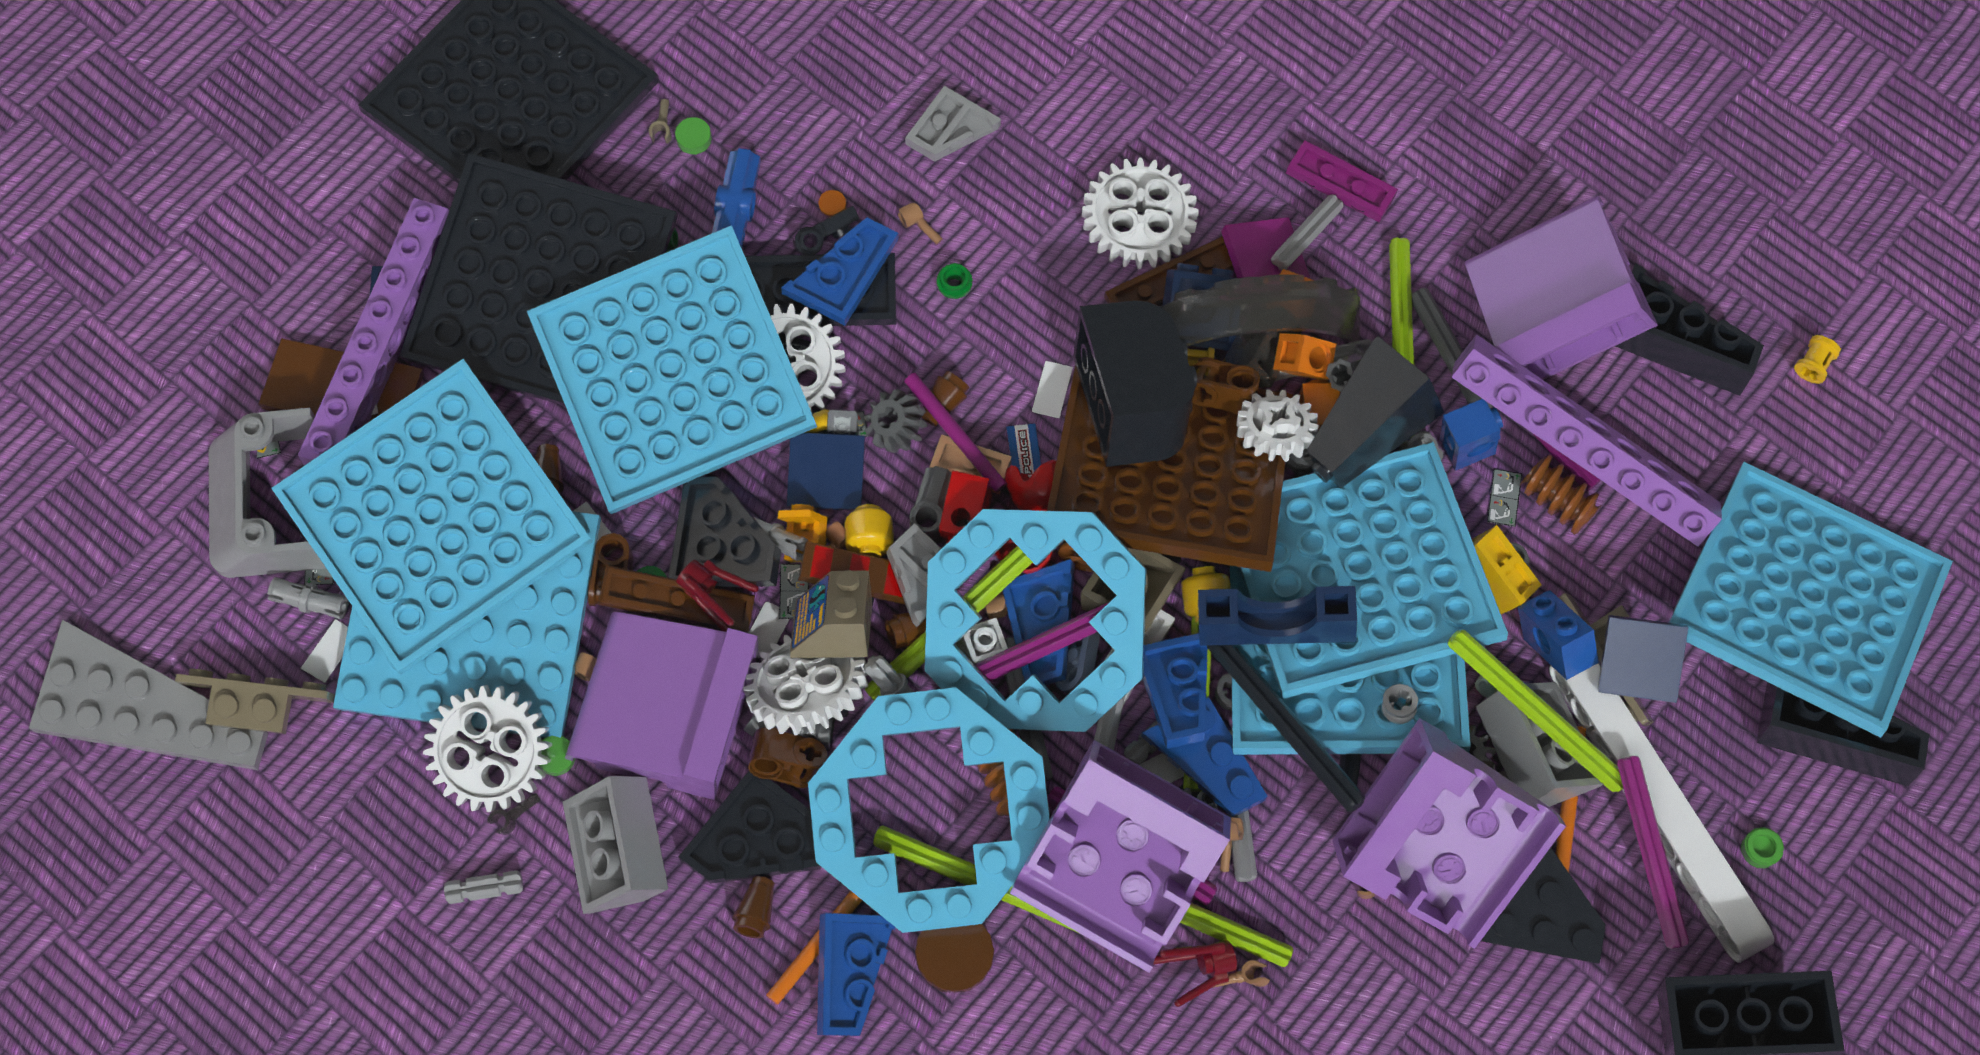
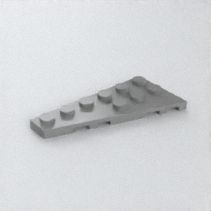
(120, 702)

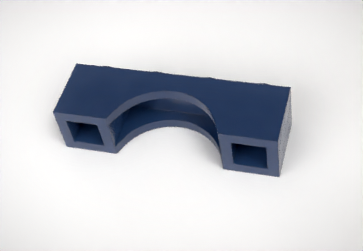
(1318, 617)

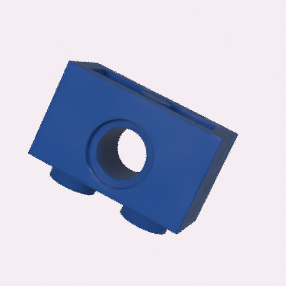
(1470, 433)
(1558, 634)

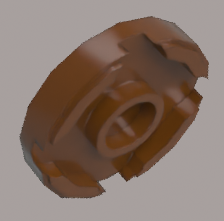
(955, 957)

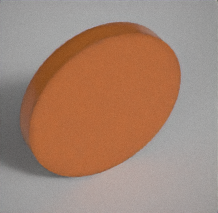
(831, 202)

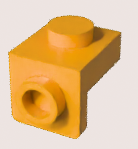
(805, 523)

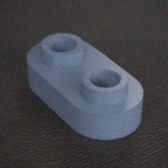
(1080, 662)

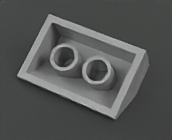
(1531, 755)
(615, 844)

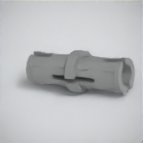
(307, 598)

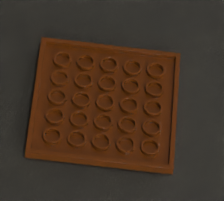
(1200, 504)

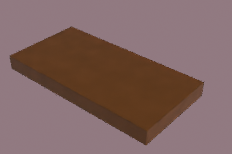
(304, 373)

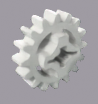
(1277, 425)

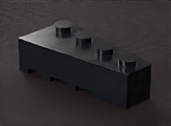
(1693, 340)
(1817, 734)

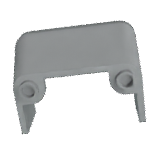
(236, 541)

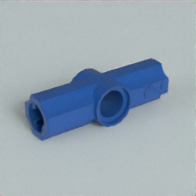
(737, 195)

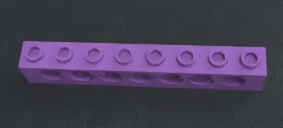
(378, 333)
(1587, 440)

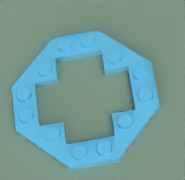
(1037, 536)
(863, 756)

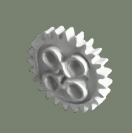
(1140, 241)
(818, 357)
(802, 690)
(473, 780)

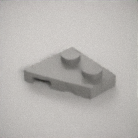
(950, 125)
(909, 563)

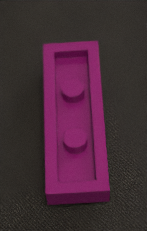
(1338, 177)

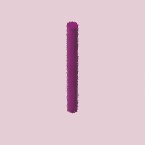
(955, 432)

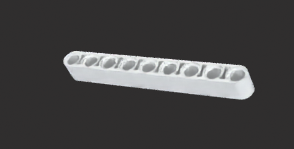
(1683, 835)

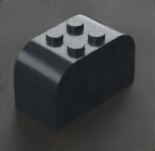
(1134, 380)
(1751, 1014)

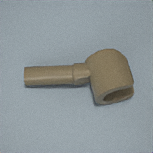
(661, 123)

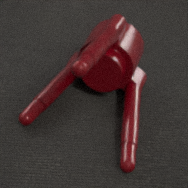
(699, 582)
(1212, 959)

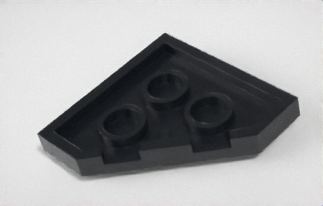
(721, 530)
(753, 834)
(1550, 916)

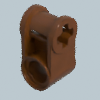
(1225, 385)
(603, 546)
(784, 758)

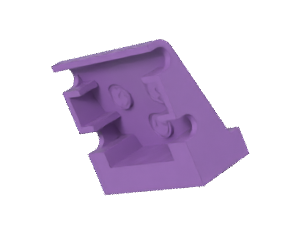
(1560, 291)
(664, 702)
(1445, 835)
(1122, 856)

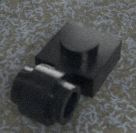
(837, 225)

